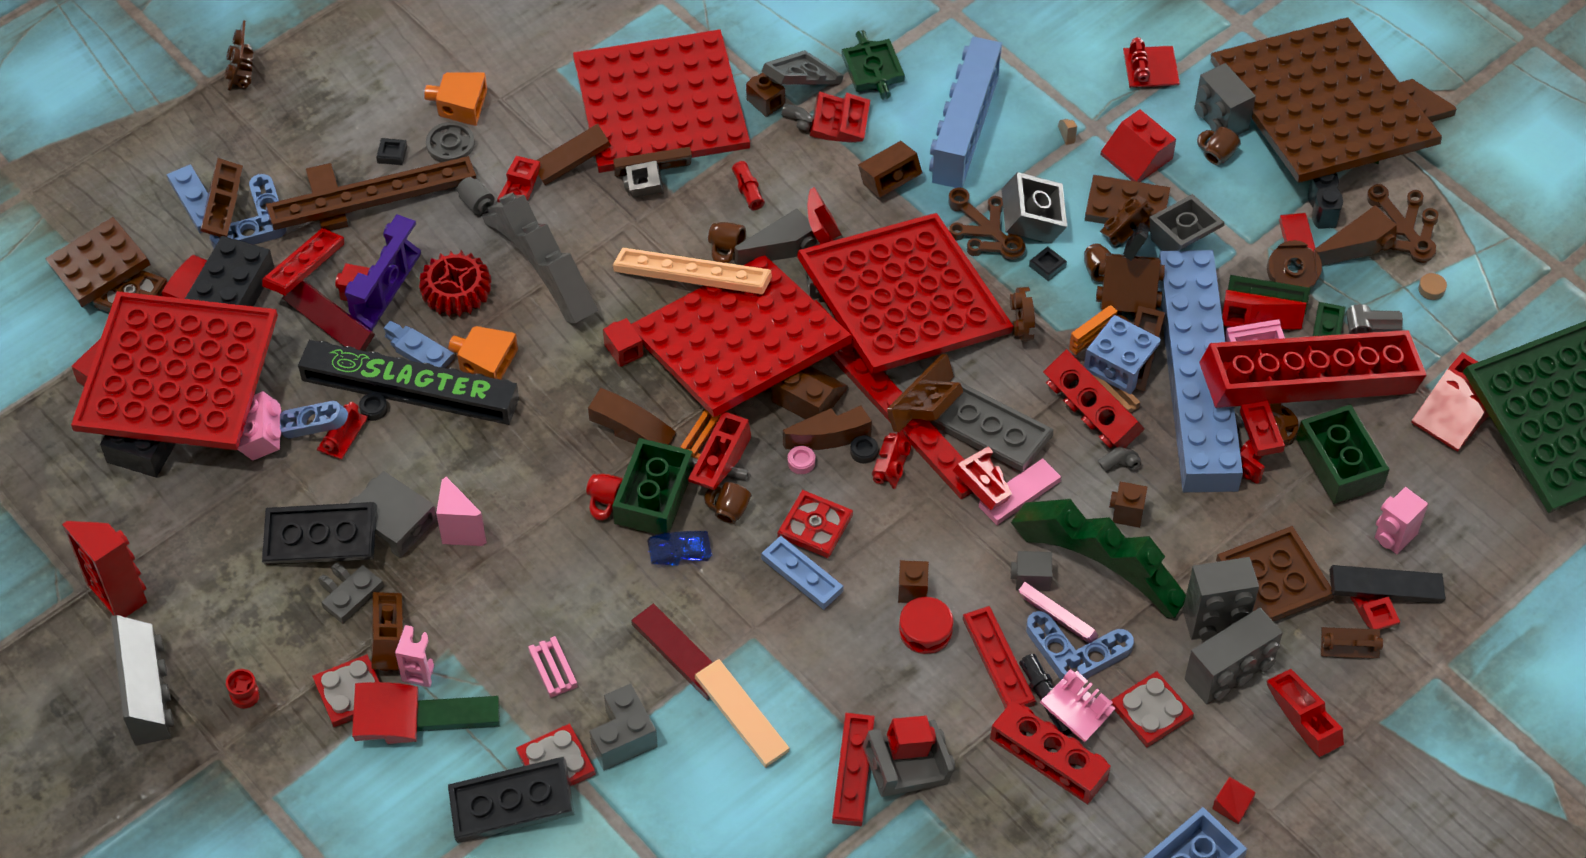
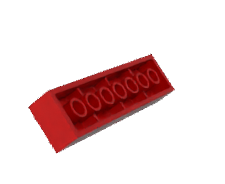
(1312, 368)

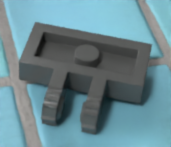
(351, 594)

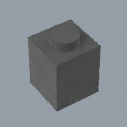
(1034, 569)

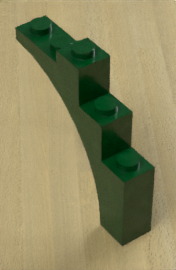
(1101, 540)

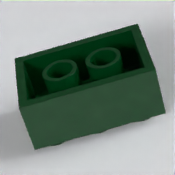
(1342, 454)
(653, 487)

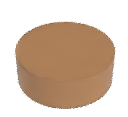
(1432, 286)

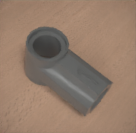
(1364, 320)

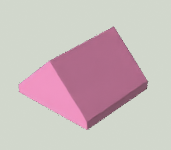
(458, 518)

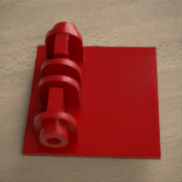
(1150, 65)

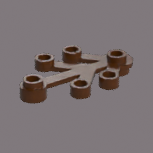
(1406, 225)
(985, 227)

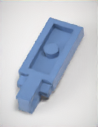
(417, 346)

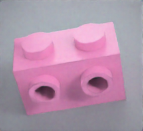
(262, 427)
(1400, 520)

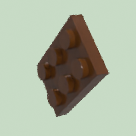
(1110, 194)

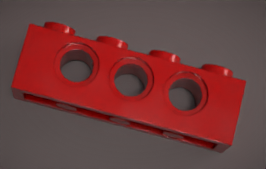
(1067, 369)
(1081, 783)

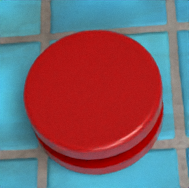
(926, 625)

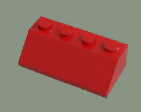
(107, 565)

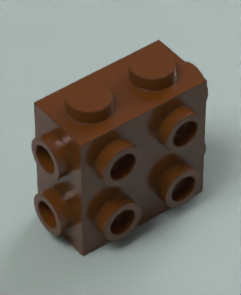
(1130, 283)

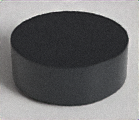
(373, 406)
(864, 449)

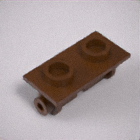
(1117, 226)
(1351, 642)

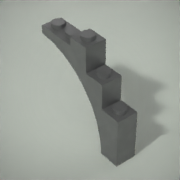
(557, 269)

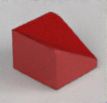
(1234, 800)

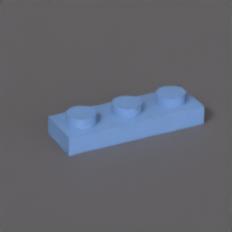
(190, 193)
(802, 572)

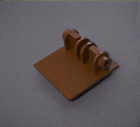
(240, 58)

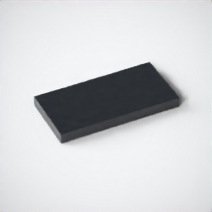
(319, 533)
(510, 799)

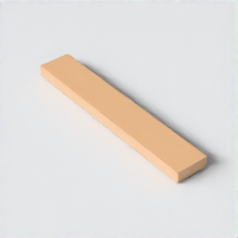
(692, 270)

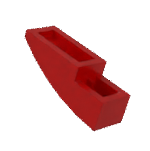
(1306, 712)

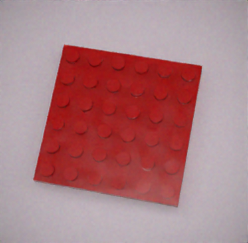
(662, 97)
(904, 292)
(740, 342)
(175, 370)

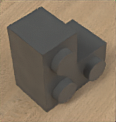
(628, 731)

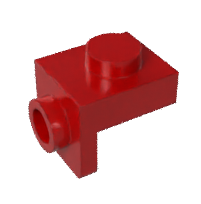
(1251, 467)

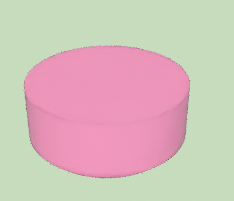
(801, 460)

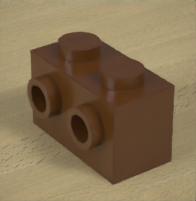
(890, 169)

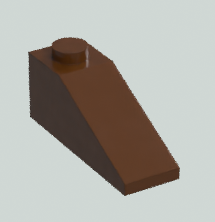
(1360, 238)
(386, 630)

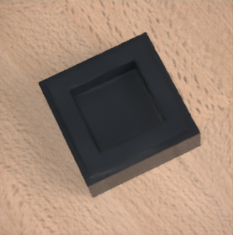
(391, 151)
(1047, 263)

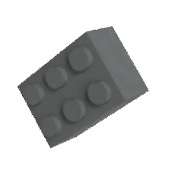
(1219, 596)
(1233, 656)

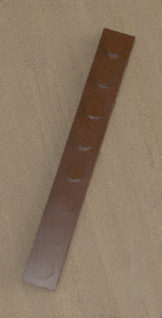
(369, 193)

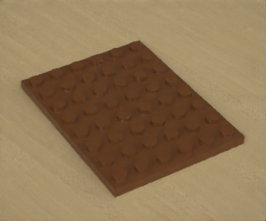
(1328, 100)

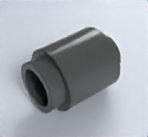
(475, 195)

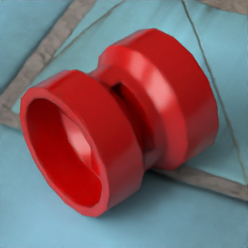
(242, 688)

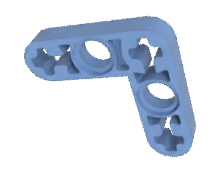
(261, 220)
(1073, 657)

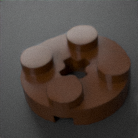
(1302, 256)
(1024, 314)

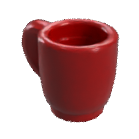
(602, 489)

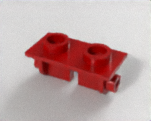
(339, 440)
(896, 449)

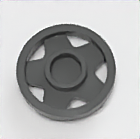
(451, 143)

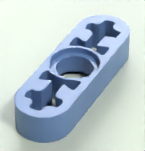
(320, 423)

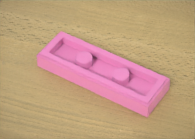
(1024, 488)
(1058, 613)

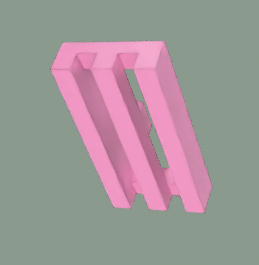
(544, 648)

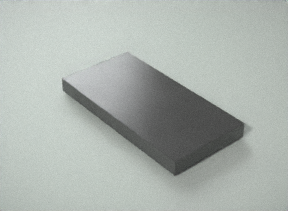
(987, 422)

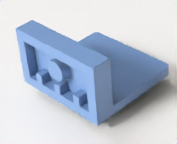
(1120, 353)

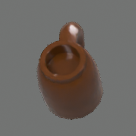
(1220, 145)
(725, 237)
(1092, 258)
(730, 502)

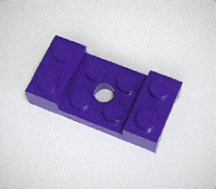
(372, 293)

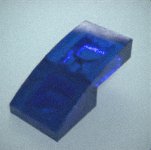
(678, 546)

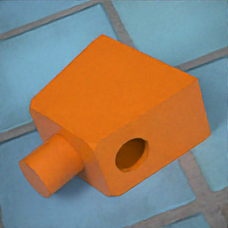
(459, 96)
(485, 351)

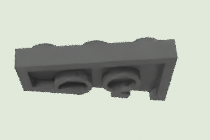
(801, 69)

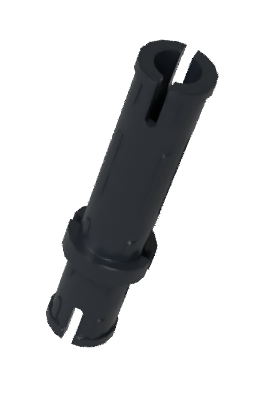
(1042, 685)

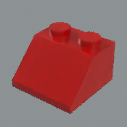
(1139, 147)

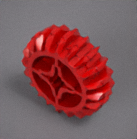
(455, 283)

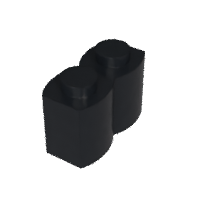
(1325, 200)

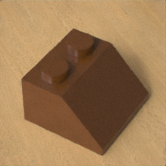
(808, 392)

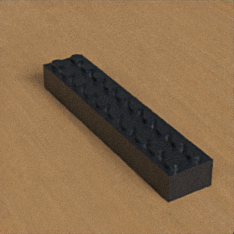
(229, 277)

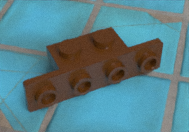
(926, 395)

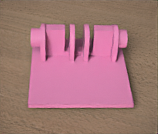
(1076, 706)

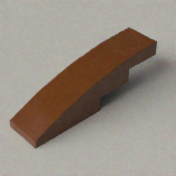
(221, 198)

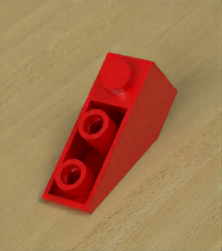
(1248, 308)

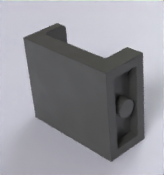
(400, 512)
(909, 773)

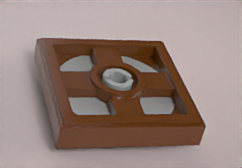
(140, 283)

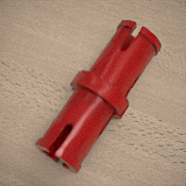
(748, 185)

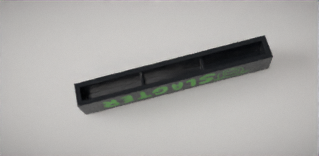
(409, 381)

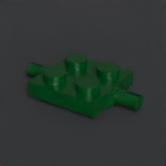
(873, 65)

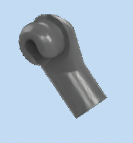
(1122, 457)

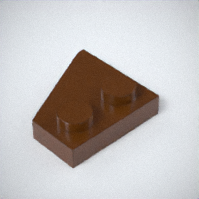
(1430, 103)

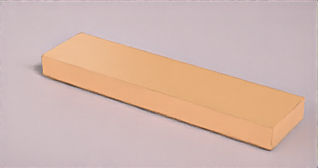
(742, 713)

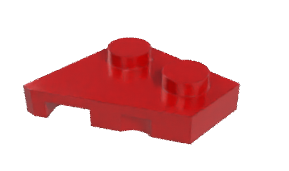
(984, 478)

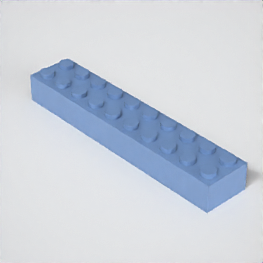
(1192, 321)

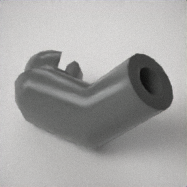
(798, 113)

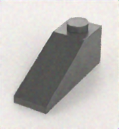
(778, 240)

